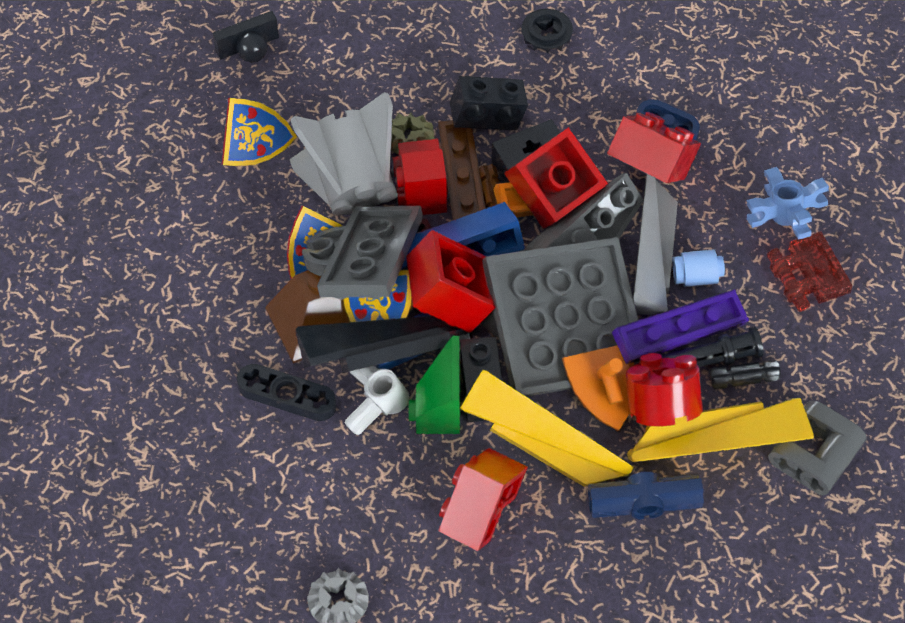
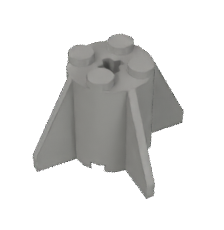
(348, 156)

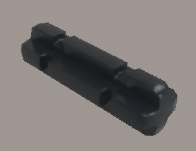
(745, 374)

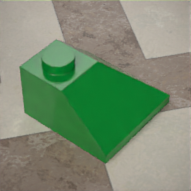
(438, 394)

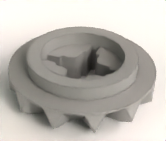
(342, 612)

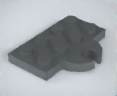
(365, 253)

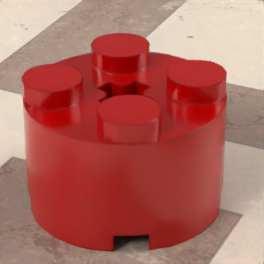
(664, 389)

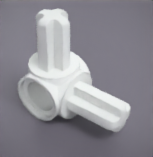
(383, 393)

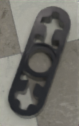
(280, 379)

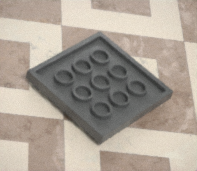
(557, 307)

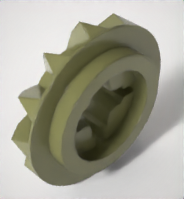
(420, 130)

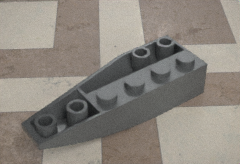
(597, 218)

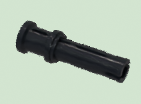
(725, 349)

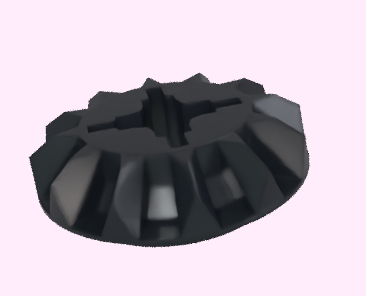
(542, 20)

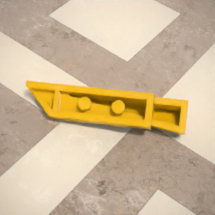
(725, 430)
(541, 433)

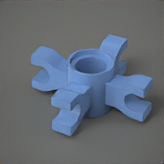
(787, 203)

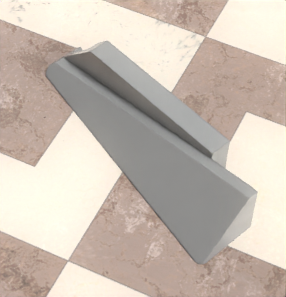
(654, 249)

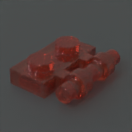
(817, 264)

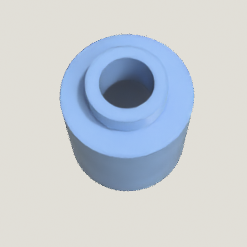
(698, 268)

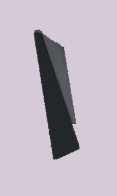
(373, 342)

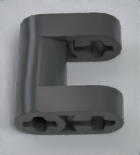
(840, 445)

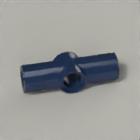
(645, 495)

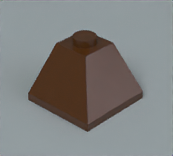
(301, 305)

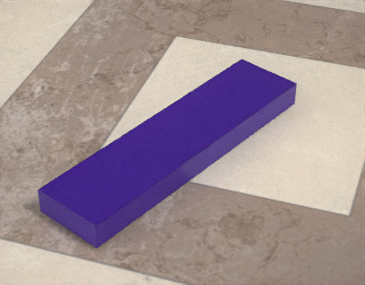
(680, 326)

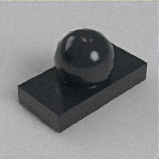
(247, 38)

